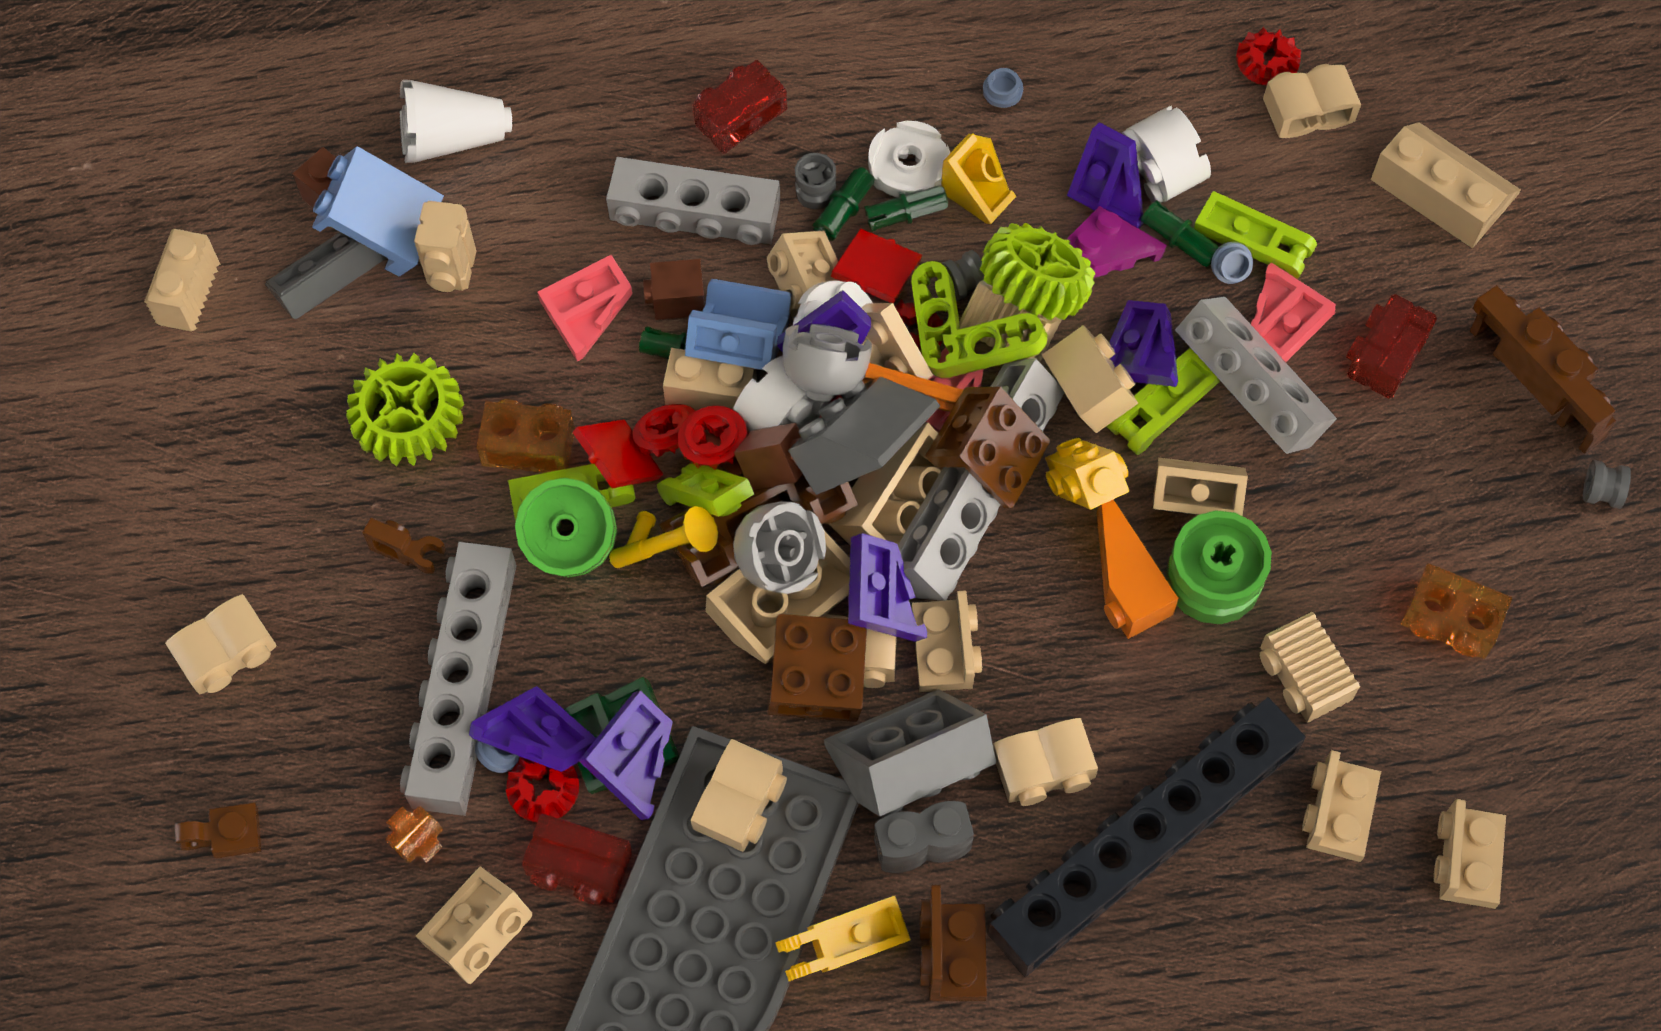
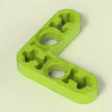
(962, 341)

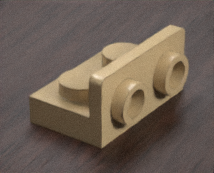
(800, 263)
(892, 342)
(947, 655)
(1342, 809)
(1471, 855)
(475, 924)

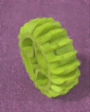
(1037, 271)
(400, 431)

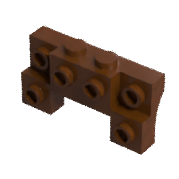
(1546, 363)
(716, 564)

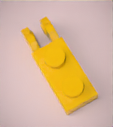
(849, 937)

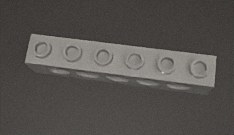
(958, 506)
(449, 787)

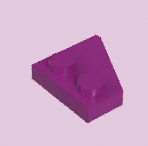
(1113, 242)

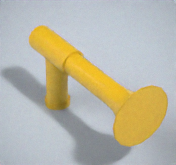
(698, 530)

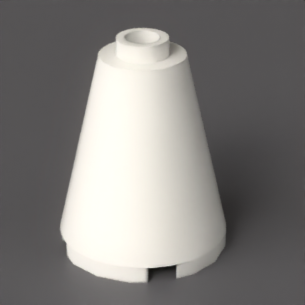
(448, 120)

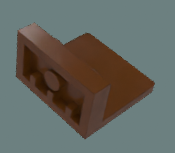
(991, 441)
(817, 668)
(956, 950)

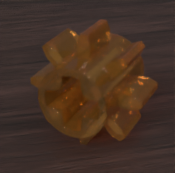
(414, 834)

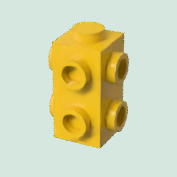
(1086, 473)

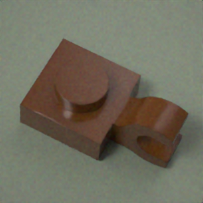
(396, 543)
(229, 831)

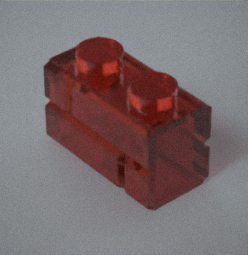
(739, 105)
(1390, 346)
(576, 859)

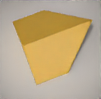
(976, 178)

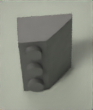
(859, 432)
(912, 751)

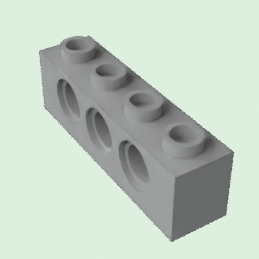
(679, 185)
(1255, 374)

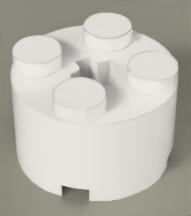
(1168, 154)
(776, 401)

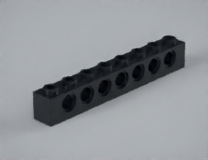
(1032, 945)

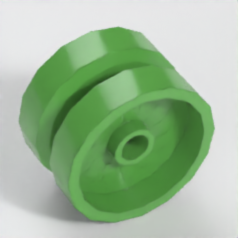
(541, 518)
(1218, 566)

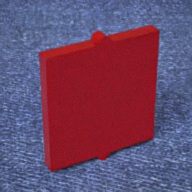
(877, 265)
(615, 453)

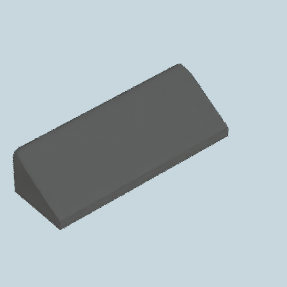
(321, 274)

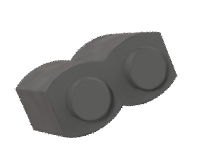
(934, 835)

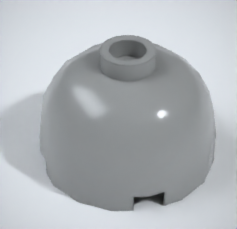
(825, 360)
(779, 547)

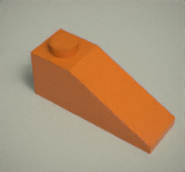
(1132, 582)

